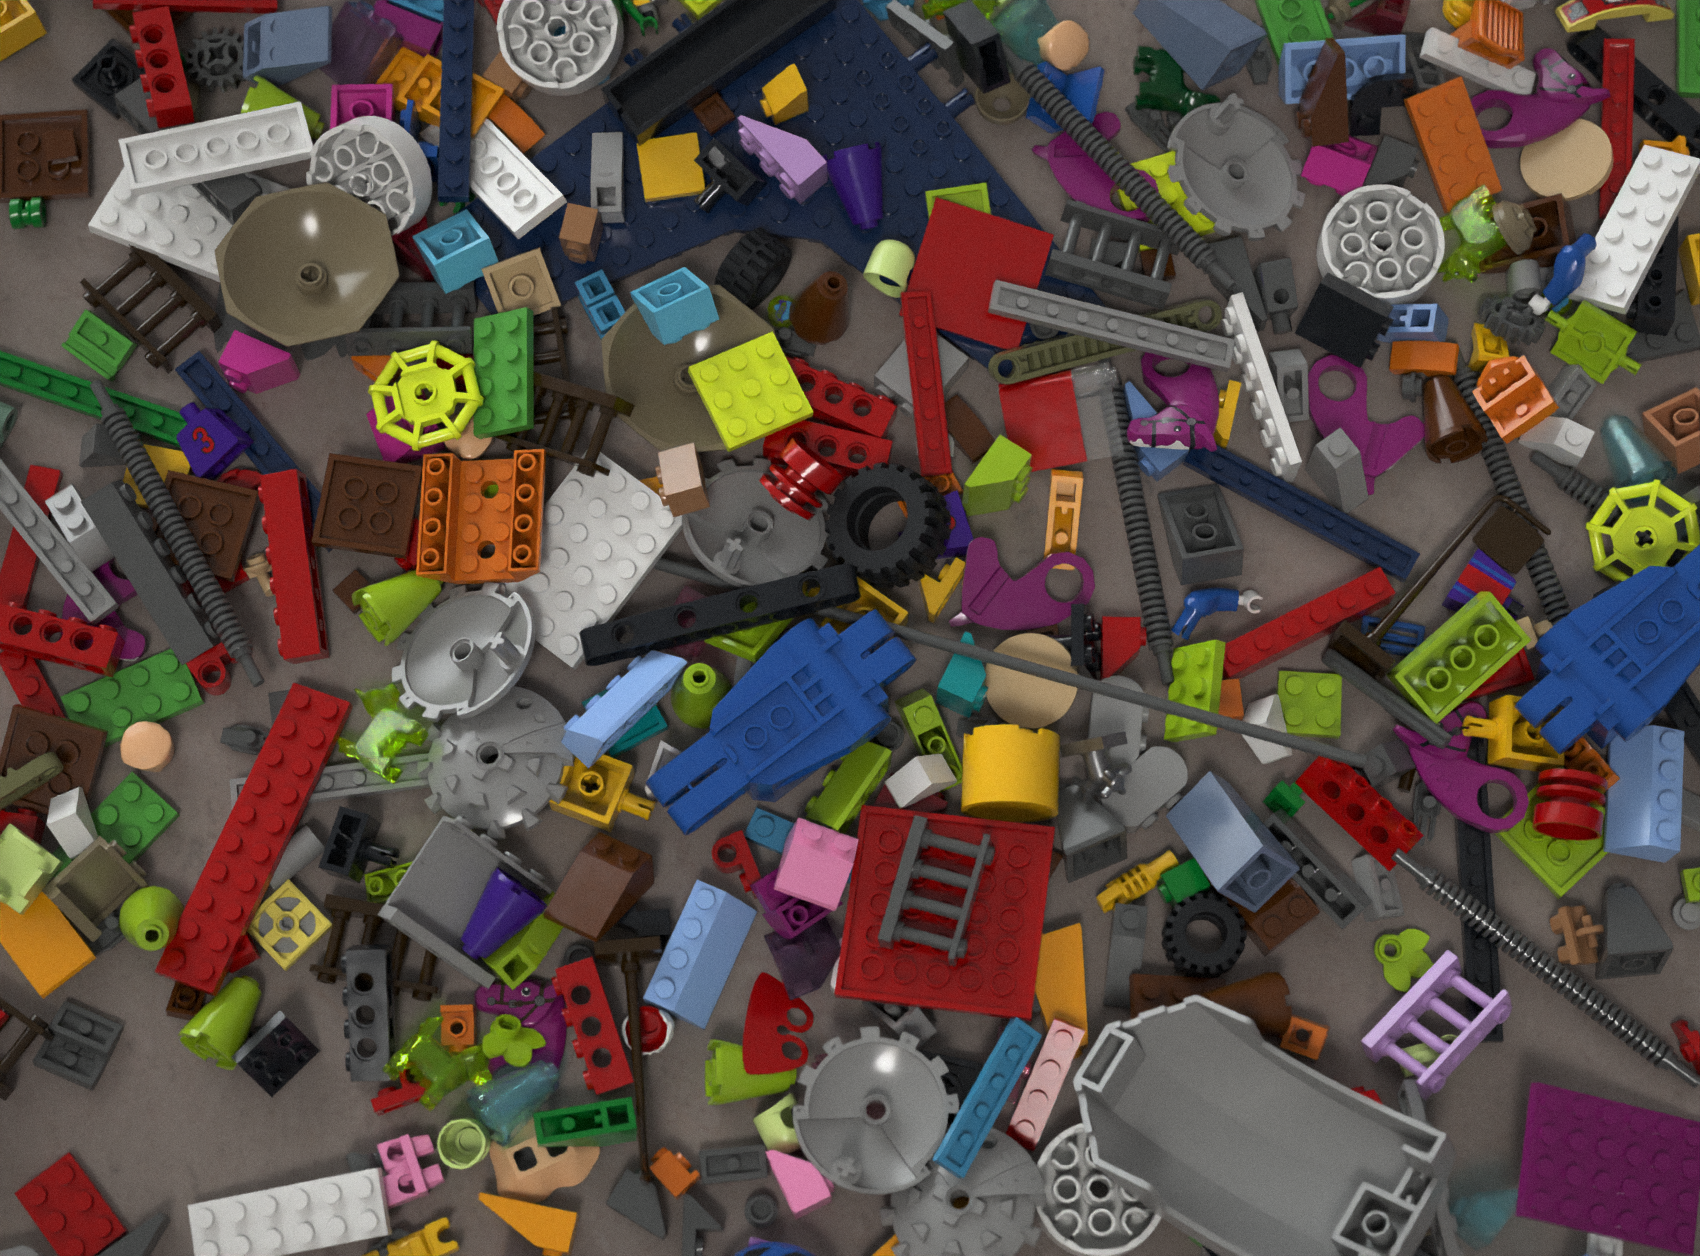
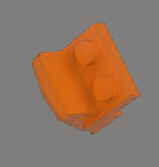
(1494, 33)
(1513, 396)

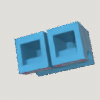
(599, 301)

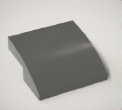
(80, 1045)

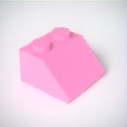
(815, 864)
(800, 1183)

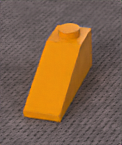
(1063, 513)
(541, 1225)

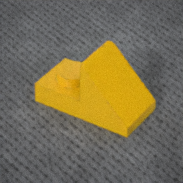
(1486, 347)
(1227, 406)
(937, 594)

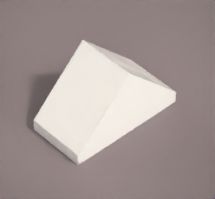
(1269, 714)
(920, 779)
(71, 822)

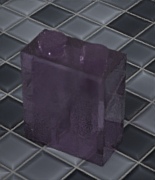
(361, 45)

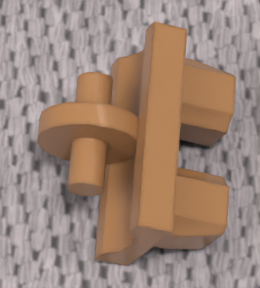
(1578, 934)

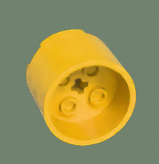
(1010, 774)

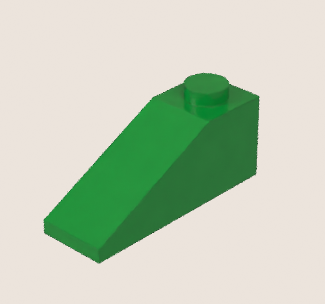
(587, 1124)

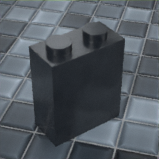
(977, 46)
(1345, 320)

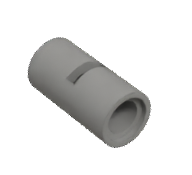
(300, 852)

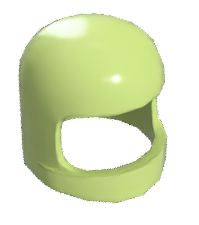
(891, 260)
(777, 1126)
(462, 1135)

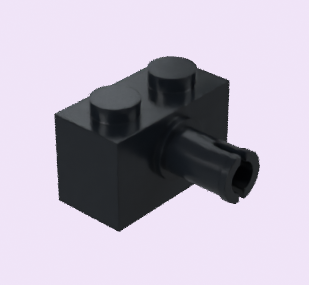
(728, 176)
(353, 845)

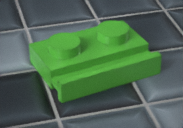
(99, 345)

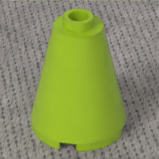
(268, 95)
(395, 604)
(698, 693)
(150, 917)
(223, 1022)
(728, 1081)

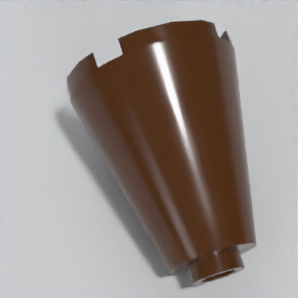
(821, 309)
(1449, 422)
(1259, 999)

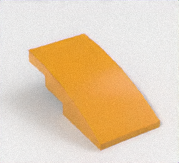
(420, 81)
(43, 944)

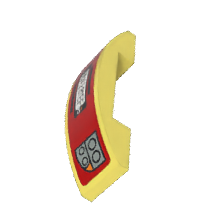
(1583, 14)

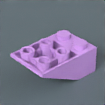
(784, 156)

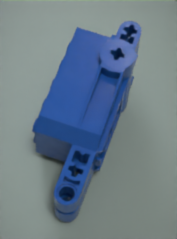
(1618, 657)
(787, 718)

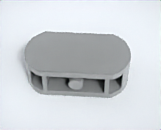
(79, 527)
(1115, 716)
(1152, 785)

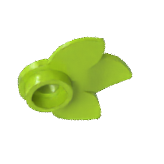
(1408, 960)
(511, 1041)

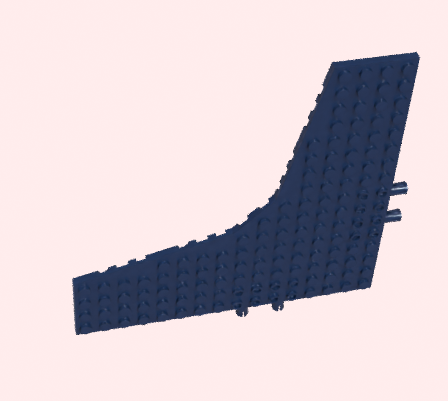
(856, 96)

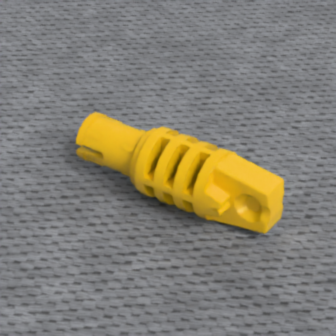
(1136, 882)

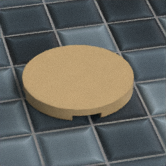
(1569, 162)
(1024, 697)

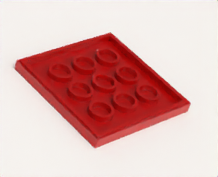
(962, 260)

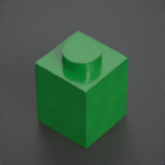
(1182, 882)

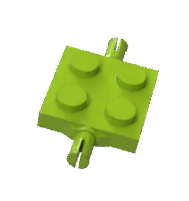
(1593, 341)

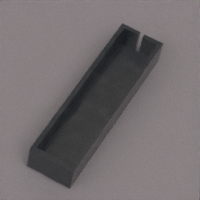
(705, 60)

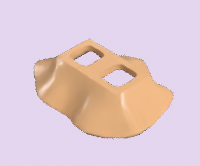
(548, 1174)

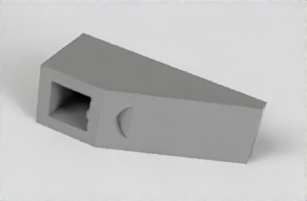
(608, 176)

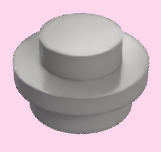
(1686, 914)

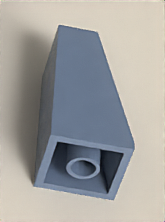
(1202, 36)
(1231, 843)

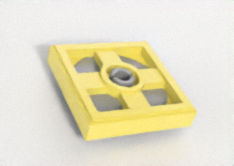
(288, 925)

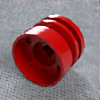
(801, 479)
(1570, 804)

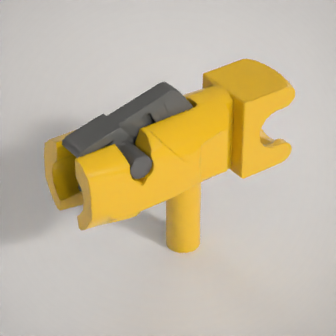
(419, 1243)

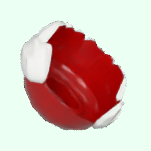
(656, 1030)

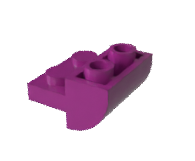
(785, 912)

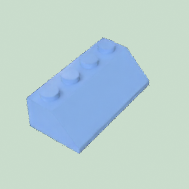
(1363, 59)
(622, 705)
(1646, 801)
(700, 955)

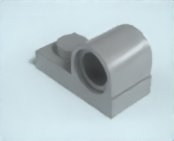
(1527, 279)

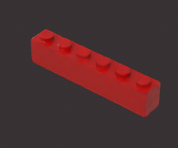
(293, 567)
(1306, 624)

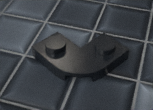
(1370, 99)

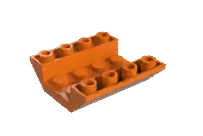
(460, 521)

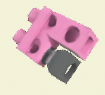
(400, 1161)

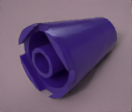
(858, 182)
(500, 914)

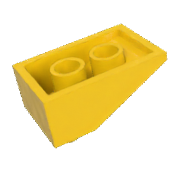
(18, 26)

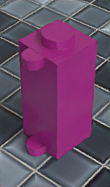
(420, 33)

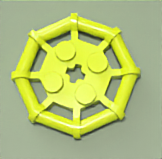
(430, 411)
(1641, 519)

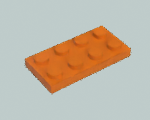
(1452, 142)

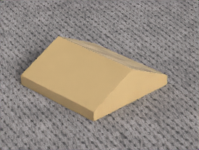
(521, 283)

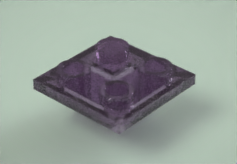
(805, 959)

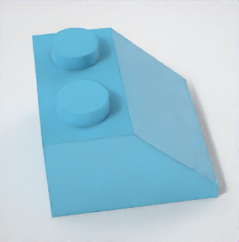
(456, 251)
(675, 305)

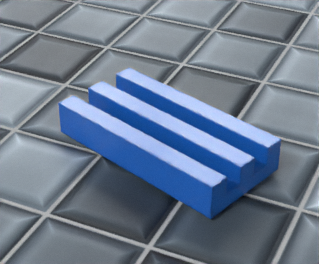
(1399, 626)

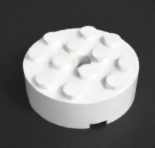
(564, 62)
(378, 166)
(1395, 222)
(1078, 1218)

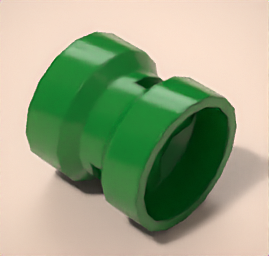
(27, 213)

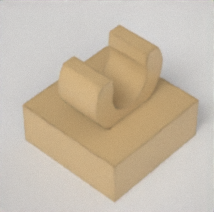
(1534, 631)

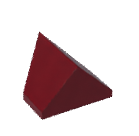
(1381, 17)
(408, 253)

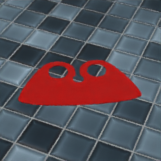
(761, 1040)

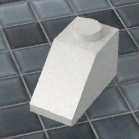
(1558, 440)

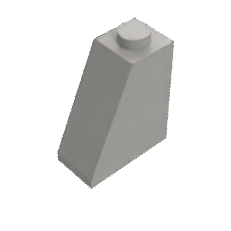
(1339, 471)

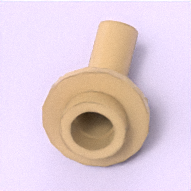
(259, 567)

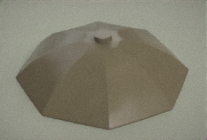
(306, 264)
(657, 376)

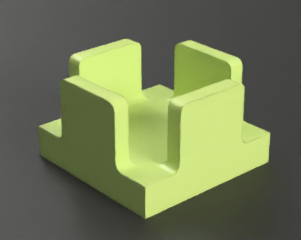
(23, 869)

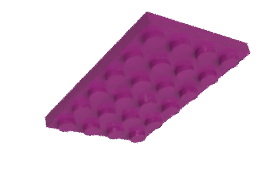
(1610, 1169)

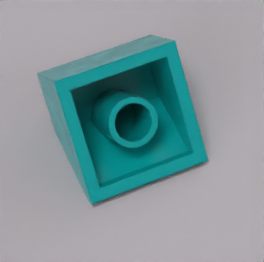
(963, 683)

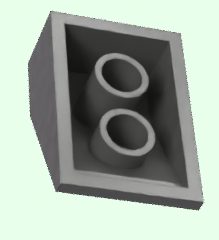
(1201, 534)

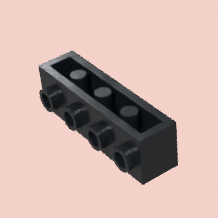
(1655, 301)

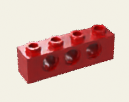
(157, 28)
(853, 396)
(842, 441)
(99, 658)
(1359, 809)
(586, 974)

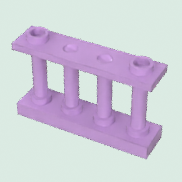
(1425, 996)

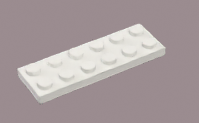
(216, 148)
(506, 180)
(1636, 228)
(1260, 384)
(293, 1217)

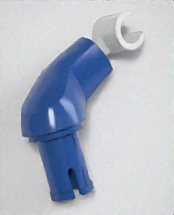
(1568, 273)
(1209, 600)

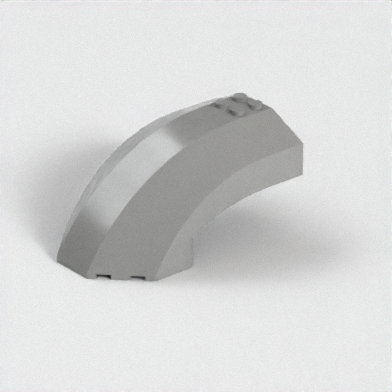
(1252, 1142)

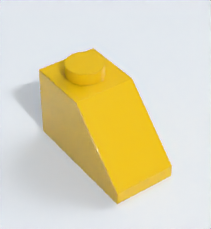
(785, 96)

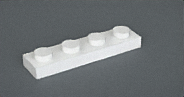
(1443, 51)

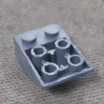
(287, 44)

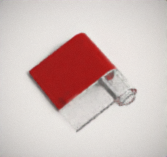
(1064, 416)

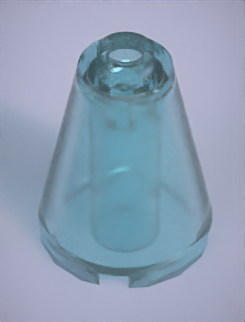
(1633, 455)
(511, 1099)

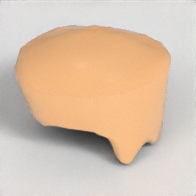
(1064, 45)
(469, 445)
(147, 746)

